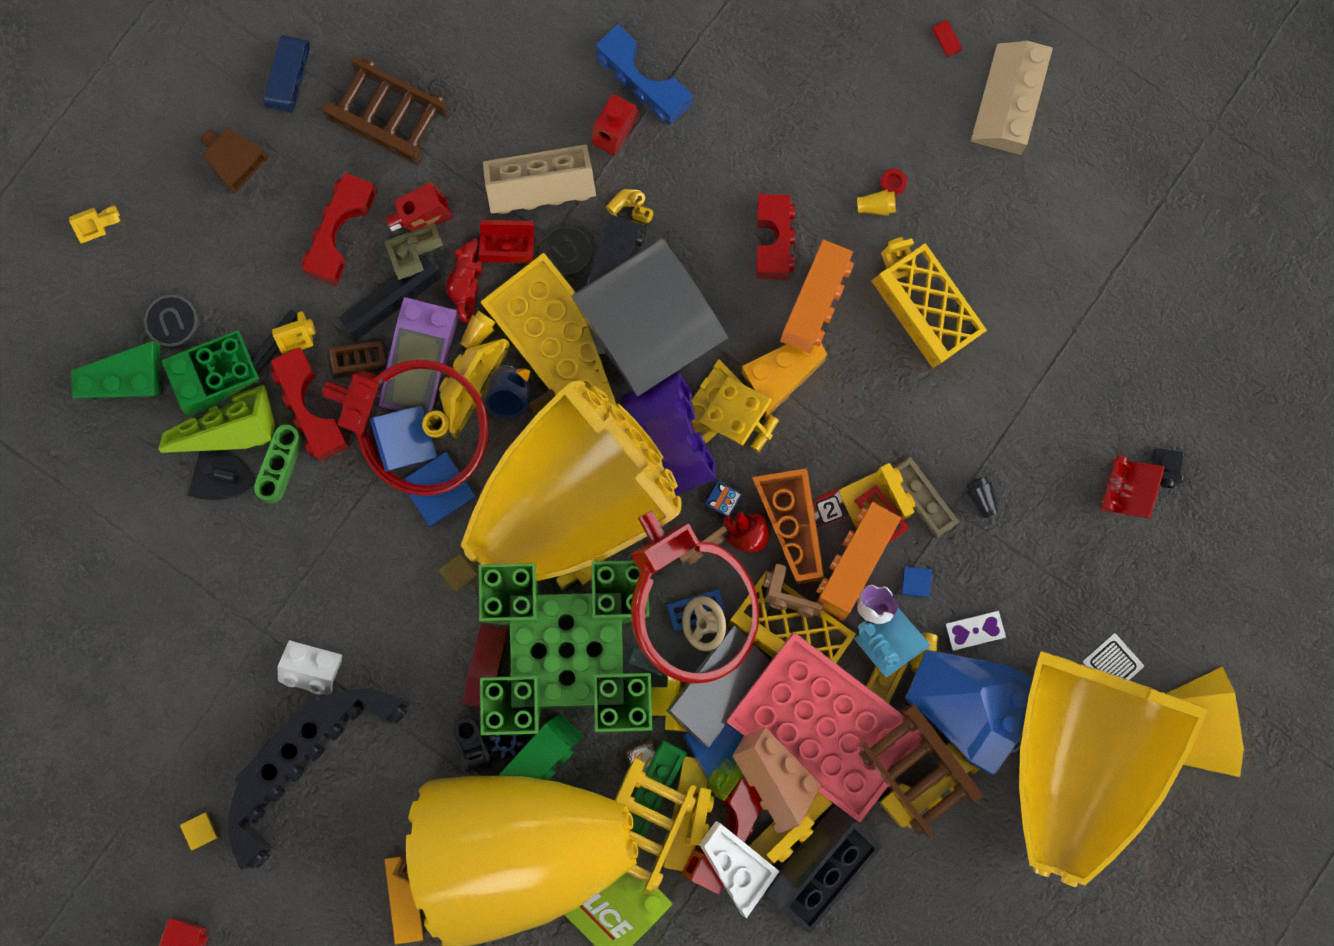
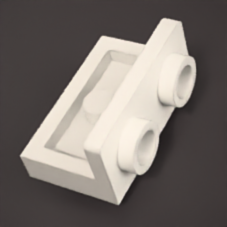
(308, 668)

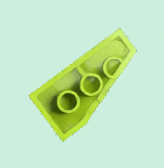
(237, 425)

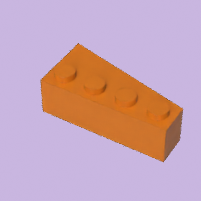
(817, 296)
(792, 514)
(857, 561)

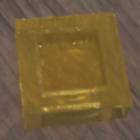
(457, 573)

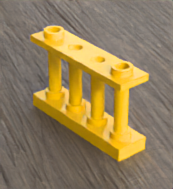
(635, 778)

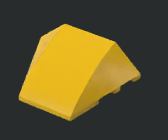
(1220, 738)

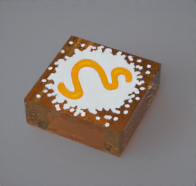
(642, 752)

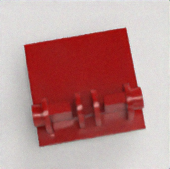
(1132, 488)

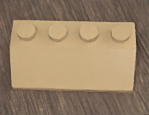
(1011, 95)
(539, 179)

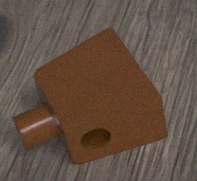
(232, 157)

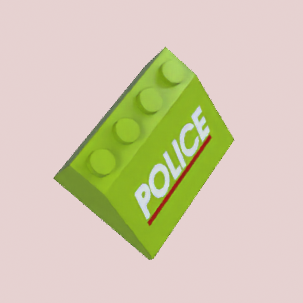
(620, 913)

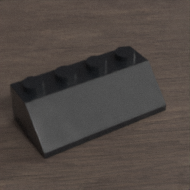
(822, 869)

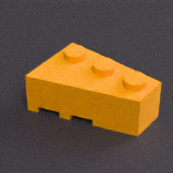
(782, 372)

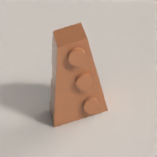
(778, 778)

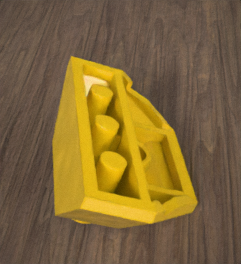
(476, 366)

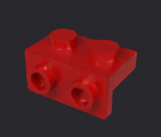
(506, 241)

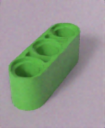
(276, 451)

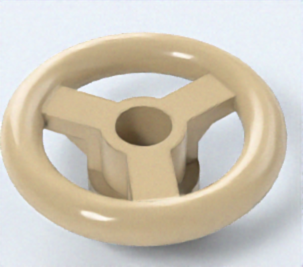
(706, 622)

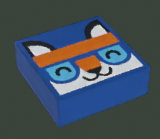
(723, 499)

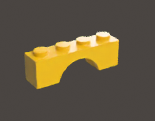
(926, 799)

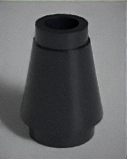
(983, 496)

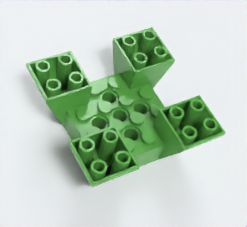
(514, 703)

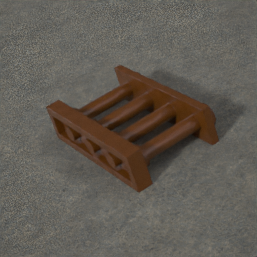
(385, 137)
(947, 766)

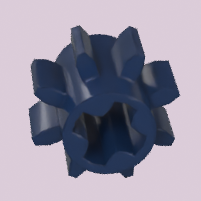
(498, 739)

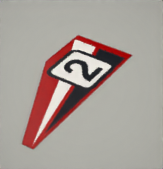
(829, 508)

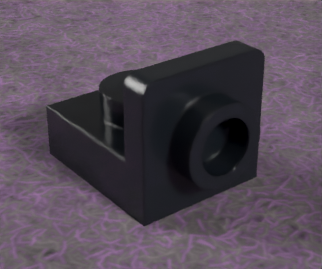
(1173, 464)

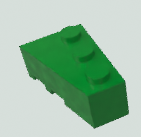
(121, 375)

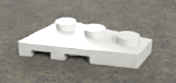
(738, 867)

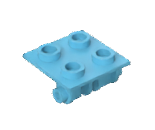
(891, 643)

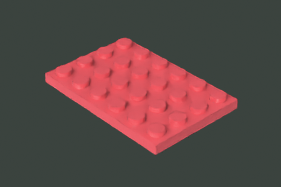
(820, 719)

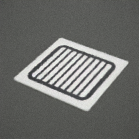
(1115, 659)

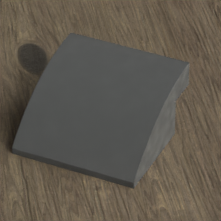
(649, 317)

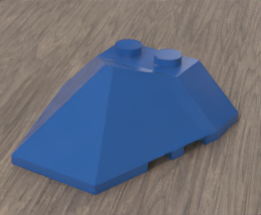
(973, 704)

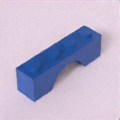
(666, 98)

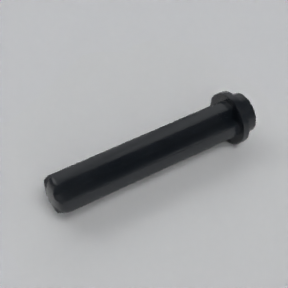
(269, 346)

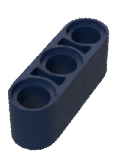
(286, 73)

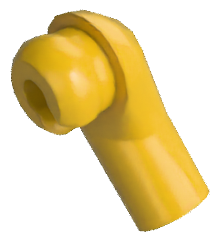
(625, 198)

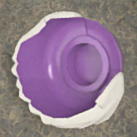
(877, 604)

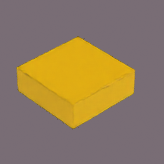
(199, 831)

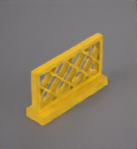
(909, 313)
(772, 643)

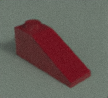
(485, 661)

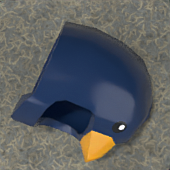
(507, 391)

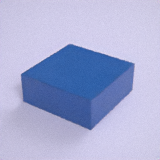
(916, 582)

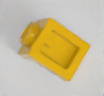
(295, 334)

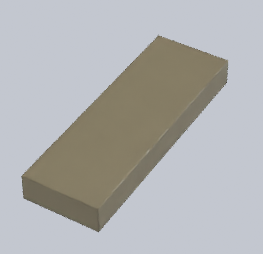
(927, 500)

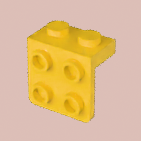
(889, 483)

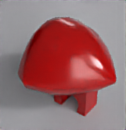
(748, 532)

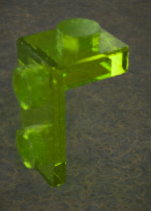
(725, 778)

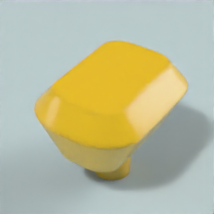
(642, 214)

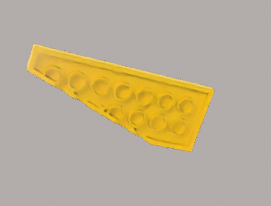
(548, 327)

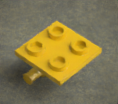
(737, 412)

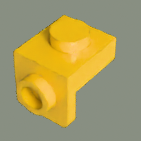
(894, 252)

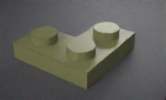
(406, 248)

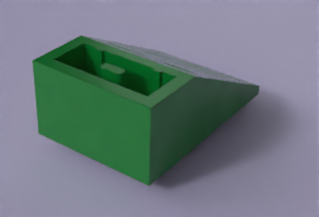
(210, 372)

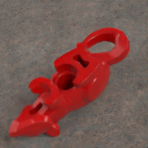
(462, 281)

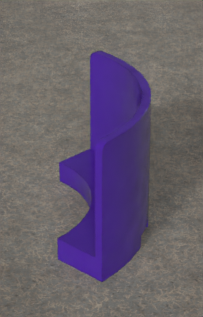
(666, 417)

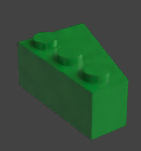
(545, 750)

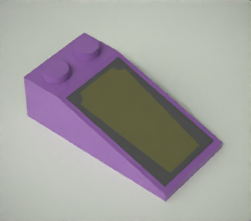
(425, 334)

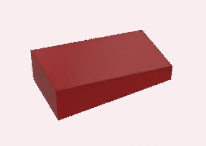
(946, 38)

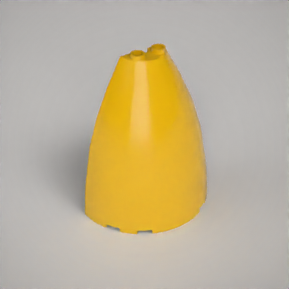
(571, 488)
(1095, 764)
(510, 853)

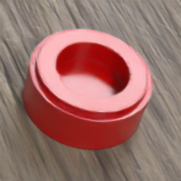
(894, 181)

